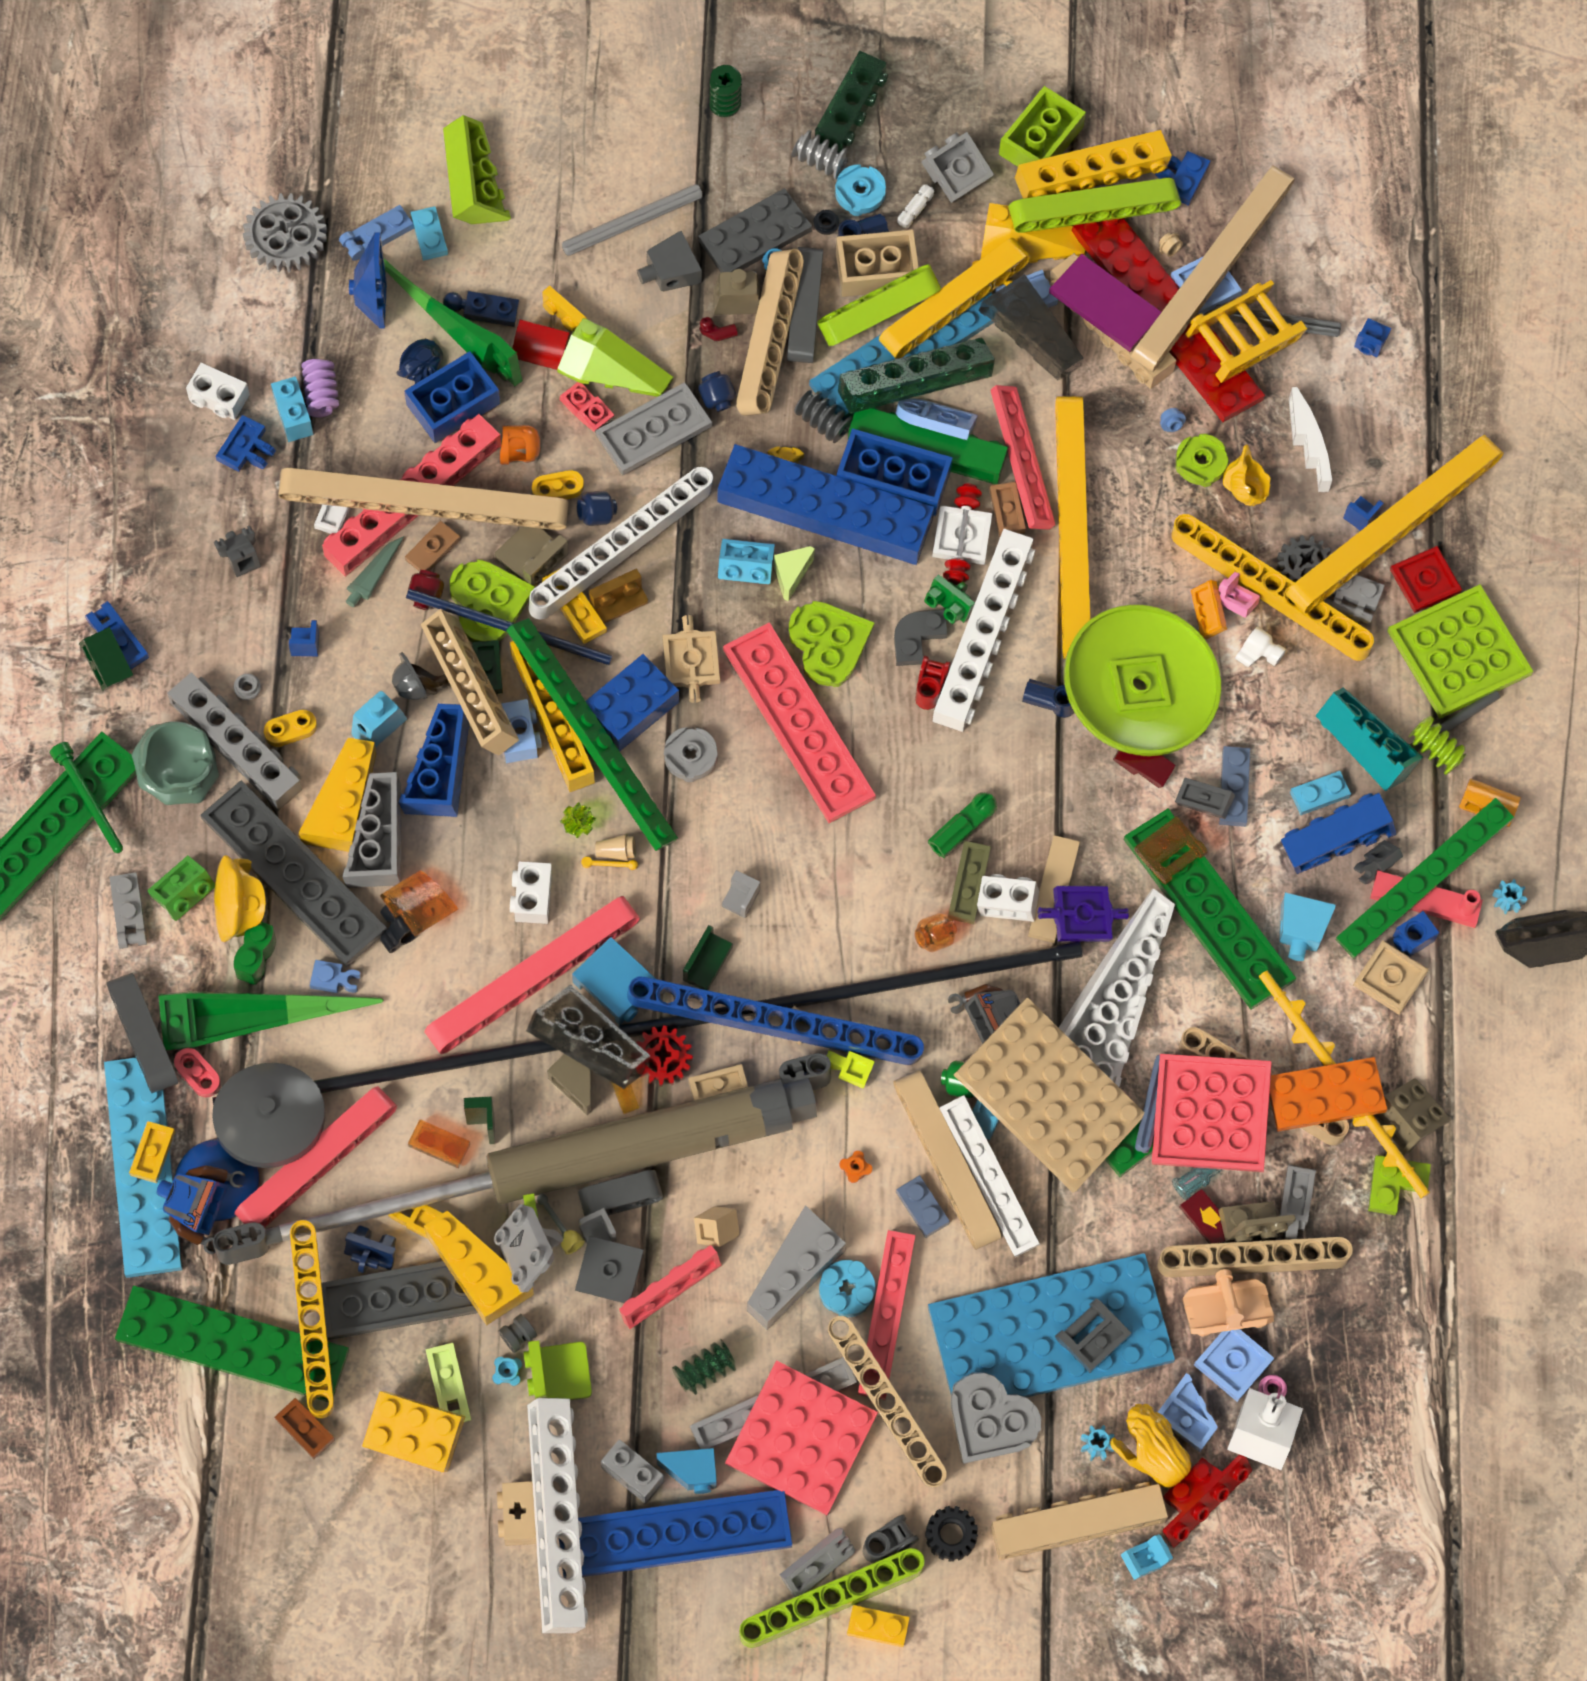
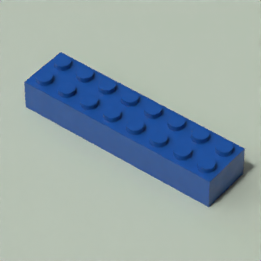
(825, 504)

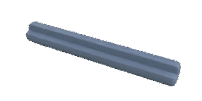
(1147, 1123)

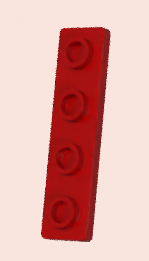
(1200, 1494)

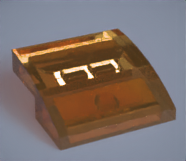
(419, 902)

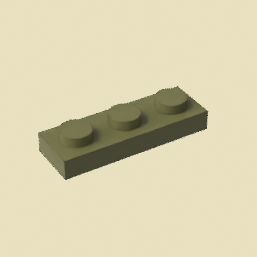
(968, 882)

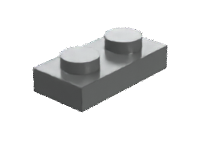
(1205, 798)

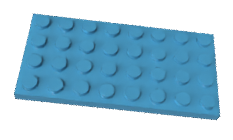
(1015, 1328)

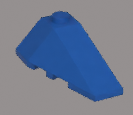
(371, 282)

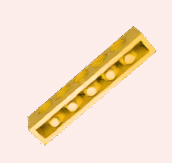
(1102, 157)
(560, 735)

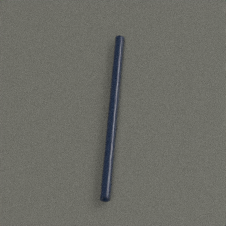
(504, 625)

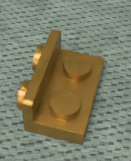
(618, 596)

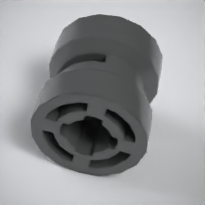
(517, 1333)

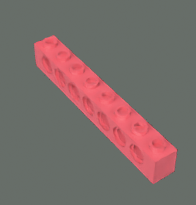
(474, 430)

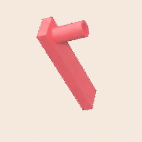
(1438, 903)

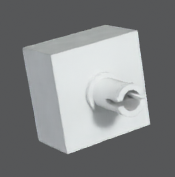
(1265, 1428)

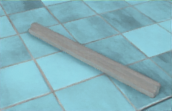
(631, 219)

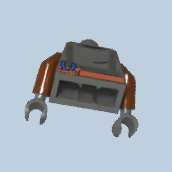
(986, 1007)

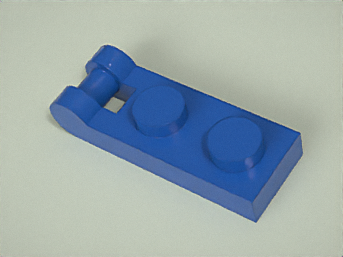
(128, 643)

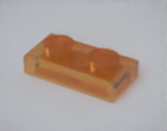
(439, 1143)

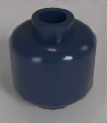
(717, 391)
(596, 508)

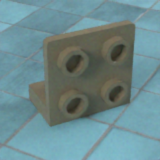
(532, 553)
(1413, 1115)
(1252, 1222)

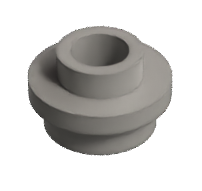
(247, 679)

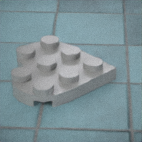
(990, 1419)

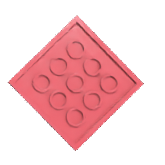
(1211, 1113)
(801, 1438)

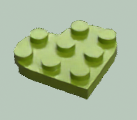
(490, 591)
(830, 641)

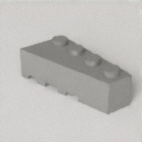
(377, 841)
(795, 1268)

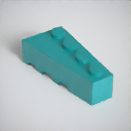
(1368, 739)

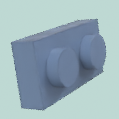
(922, 1206)

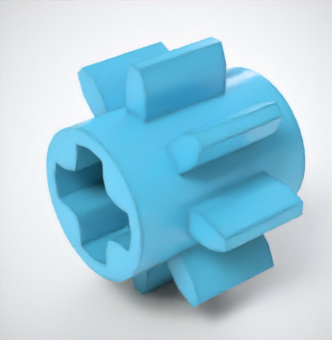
(1509, 890)
(1094, 1450)

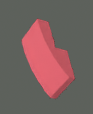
(586, 407)

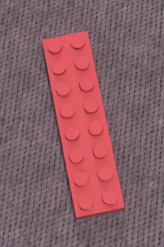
(799, 722)

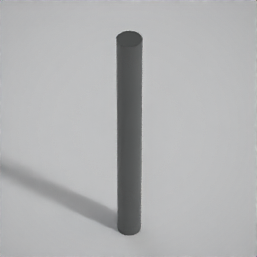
(1465, 714)

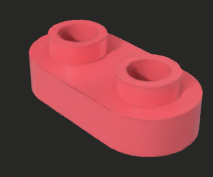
(198, 1073)

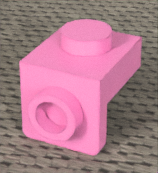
(1236, 597)

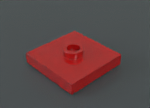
(1425, 579)

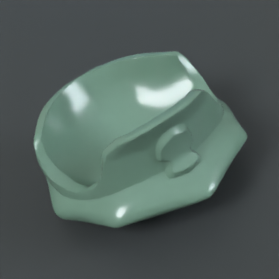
(175, 763)

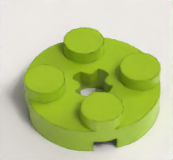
(1201, 473)

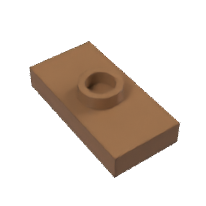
(432, 547)

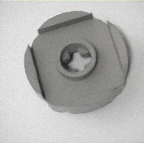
(690, 768)

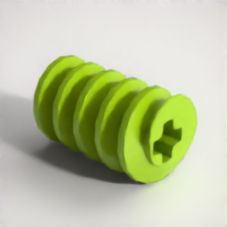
(1438, 744)

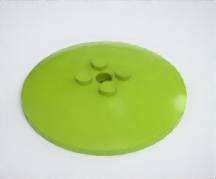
(1161, 652)

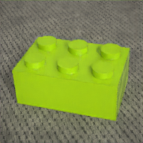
(1042, 129)

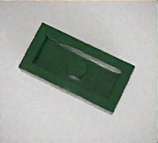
(489, 657)

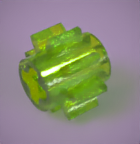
(578, 820)

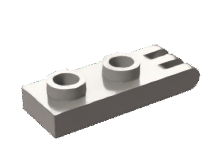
(818, 1562)

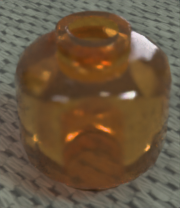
(935, 932)

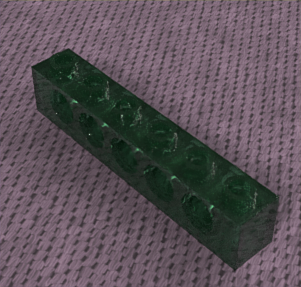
(915, 375)

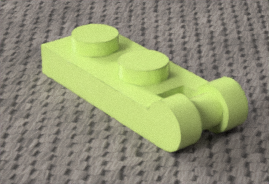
(447, 1379)

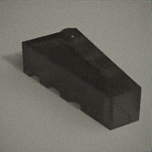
(1032, 325)

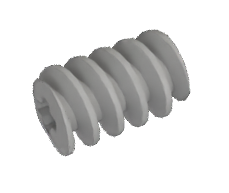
(820, 154)

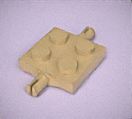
(691, 658)

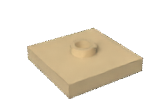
(1390, 977)

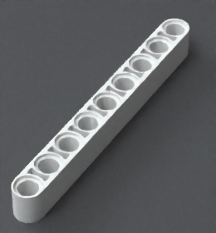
(615, 552)

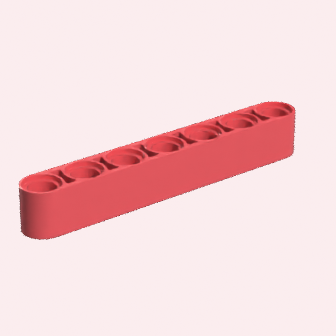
(329, 1150)

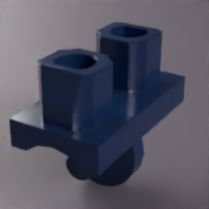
(370, 1252)

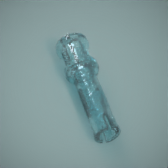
(1193, 1180)

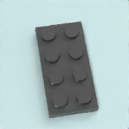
(754, 231)

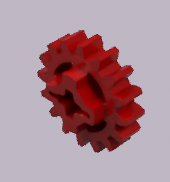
(676, 1055)

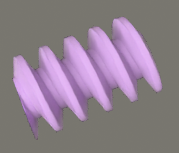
(320, 387)

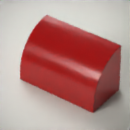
(540, 344)

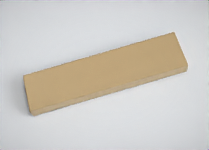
(1056, 873)

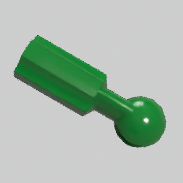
(963, 824)

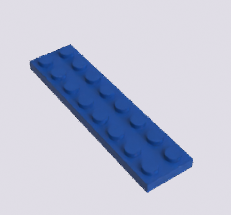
(684, 1533)

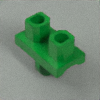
(951, 597)

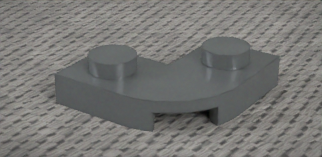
(913, 629)

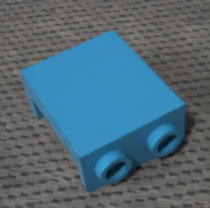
(607, 979)

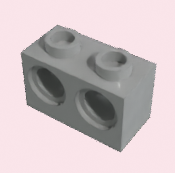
(632, 1471)

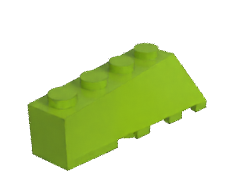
(472, 174)

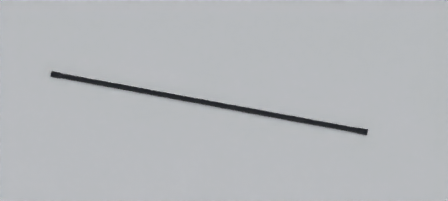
(1056, 953)

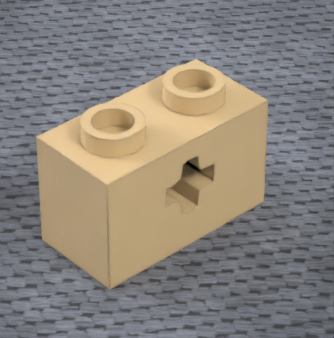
(514, 1530)

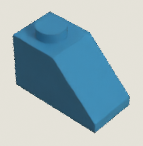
(690, 1468)

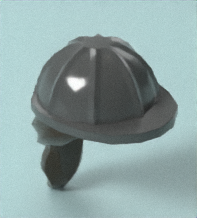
(415, 682)

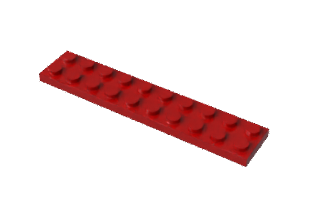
(1127, 259)

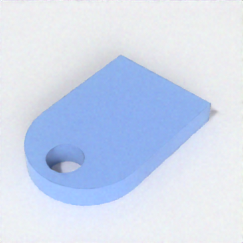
(936, 417)

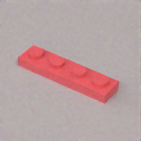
(669, 1287)

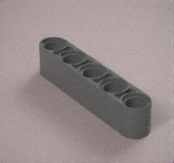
(805, 309)
(142, 1033)

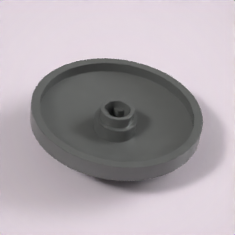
(268, 1115)

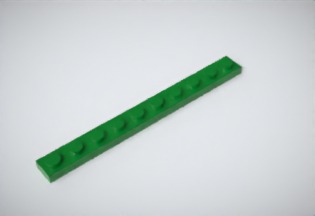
(592, 734)

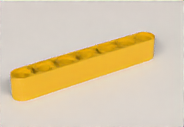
(954, 298)
(307, 1305)

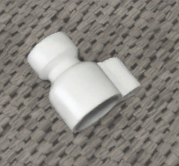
(1260, 644)

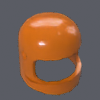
(519, 437)

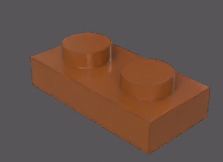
(304, 1428)

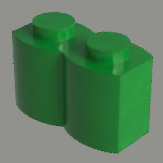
(252, 955)

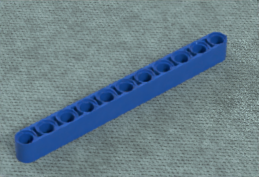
(761, 1023)

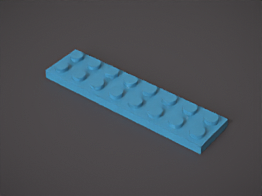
(873, 352)

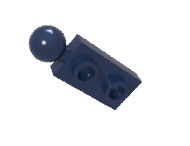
(484, 307)

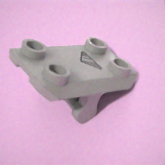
(526, 1246)

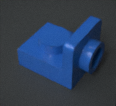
(1372, 338)

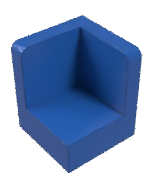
(1362, 512)
(305, 641)

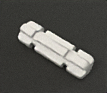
(915, 206)

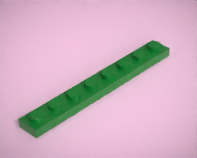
(1424, 878)

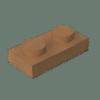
(1007, 508)

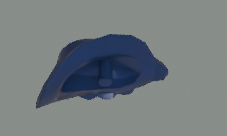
(420, 360)

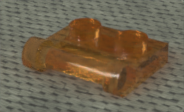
(1164, 844)

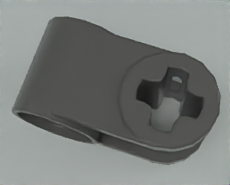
(894, 1538)

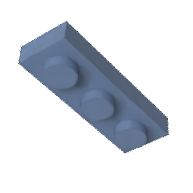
(1236, 779)

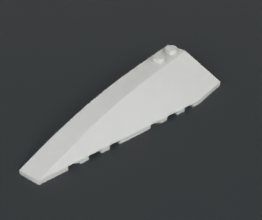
(1114, 998)

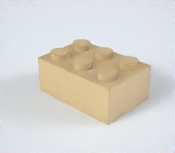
(874, 260)

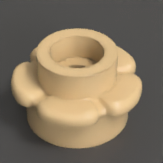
(1170, 244)

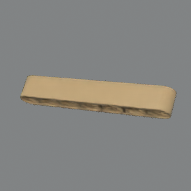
(770, 332)
(1209, 1045)
(947, 1160)
(1267, 1251)
(891, 1415)

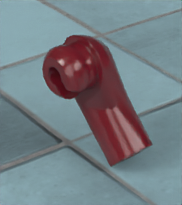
(716, 333)

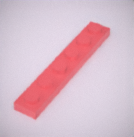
(1022, 457)
(888, 1304)

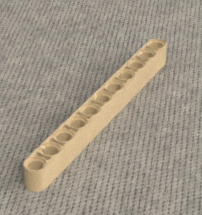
(1212, 268)
(423, 499)

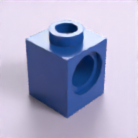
(1423, 927)

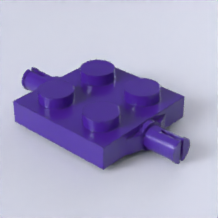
(1083, 913)

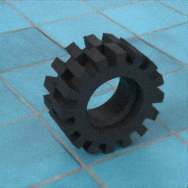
(957, 1517)

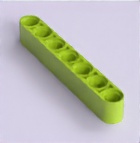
(1094, 205)
(821, 1608)

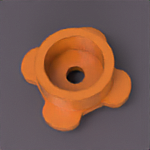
(855, 1174)

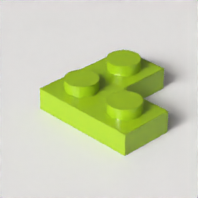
(1387, 1184)

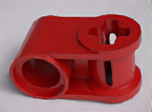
(931, 678)

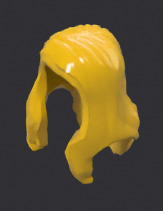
(1157, 1448)

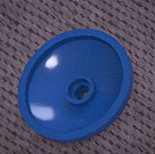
(213, 1154)

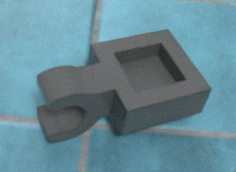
(1379, 858)

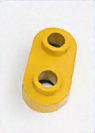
(557, 483)
(291, 730)

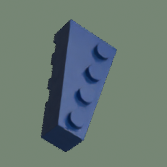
(439, 768)
(1338, 833)

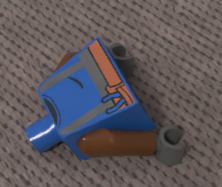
(195, 1201)

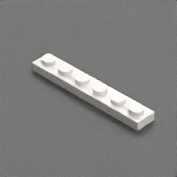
(989, 1176)

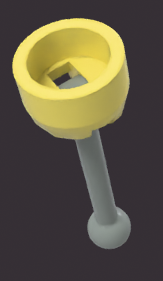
(572, 1239)

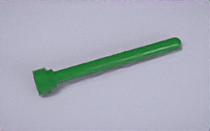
(63, 754)

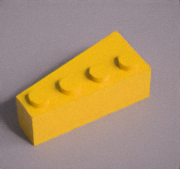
(475, 1268)

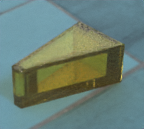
(625, 1097)

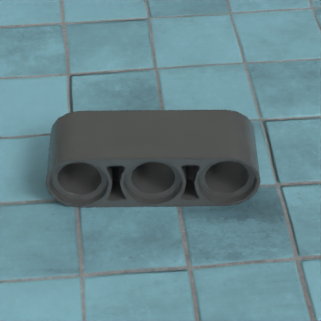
(621, 1193)

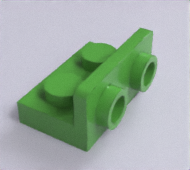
(182, 887)

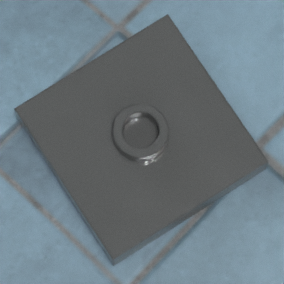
(609, 1270)

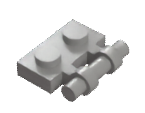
(1360, 592)

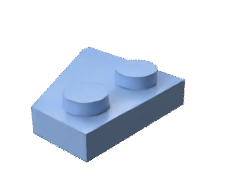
(1189, 1414)

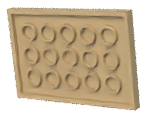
(1049, 1094)

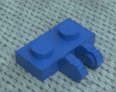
(1188, 174)
(241, 443)

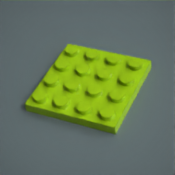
(1460, 651)

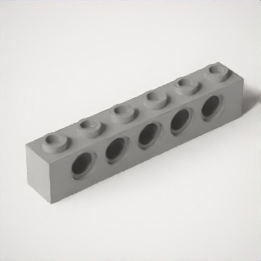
(277, 790)

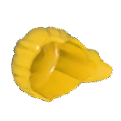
(1247, 479)

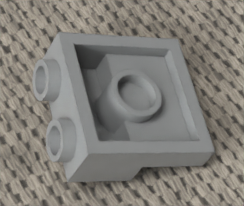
(957, 166)

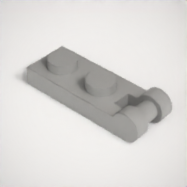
(128, 909)

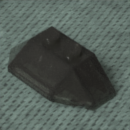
(1545, 938)

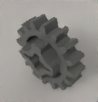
(1298, 554)

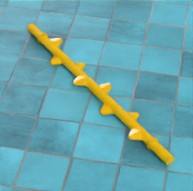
(1323, 1050)

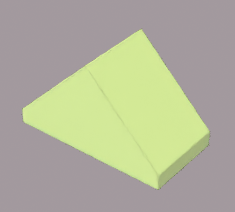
(791, 568)

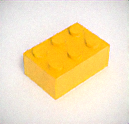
(413, 1431)

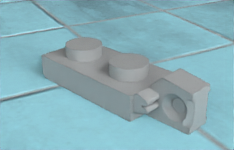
(1297, 1198)

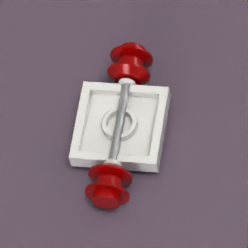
(962, 534)

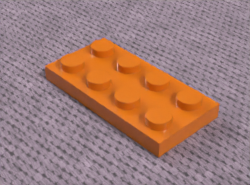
(1326, 1094)

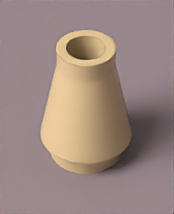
(617, 848)

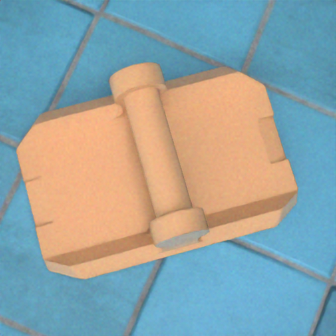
(1227, 1305)

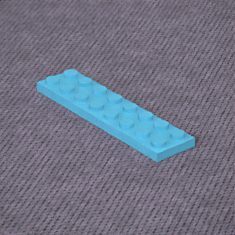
(145, 1229)

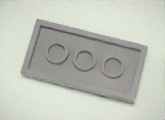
(653, 428)

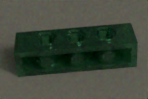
(863, 69)

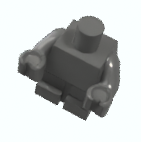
(239, 551)

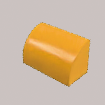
(1479, 795)

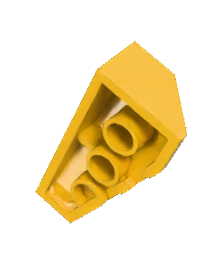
(1040, 244)

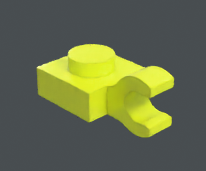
(854, 1068)

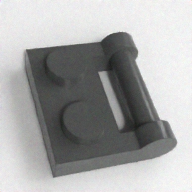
(1100, 1341)

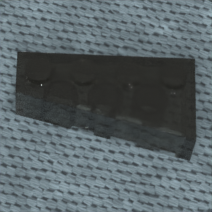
(589, 1037)

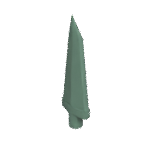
(367, 580)

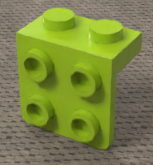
(558, 1371)

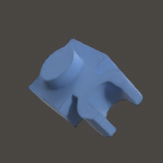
(329, 976)

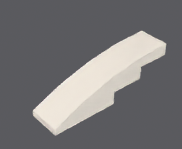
(1307, 433)

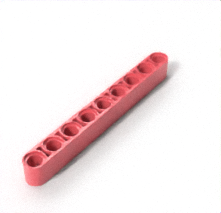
(531, 975)

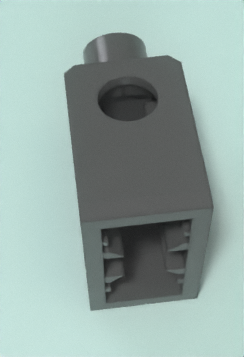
(671, 264)

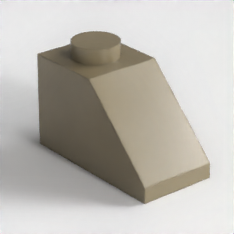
(573, 1081)

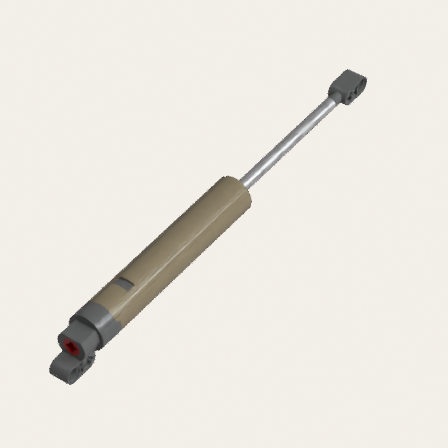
(587, 1153)

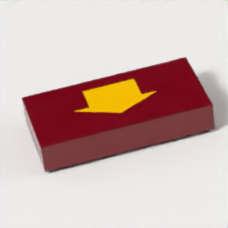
(1204, 1217)

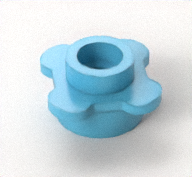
(503, 1364)

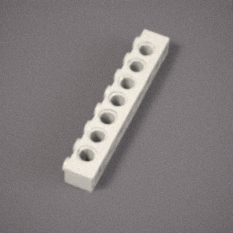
(1010, 547)
(554, 1615)

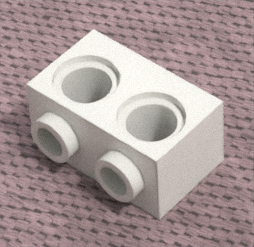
(220, 386)
(536, 892)
(1006, 904)

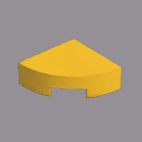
(790, 454)

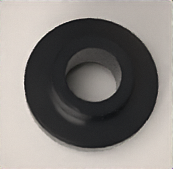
(826, 216)

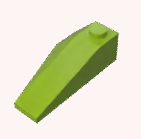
(604, 358)

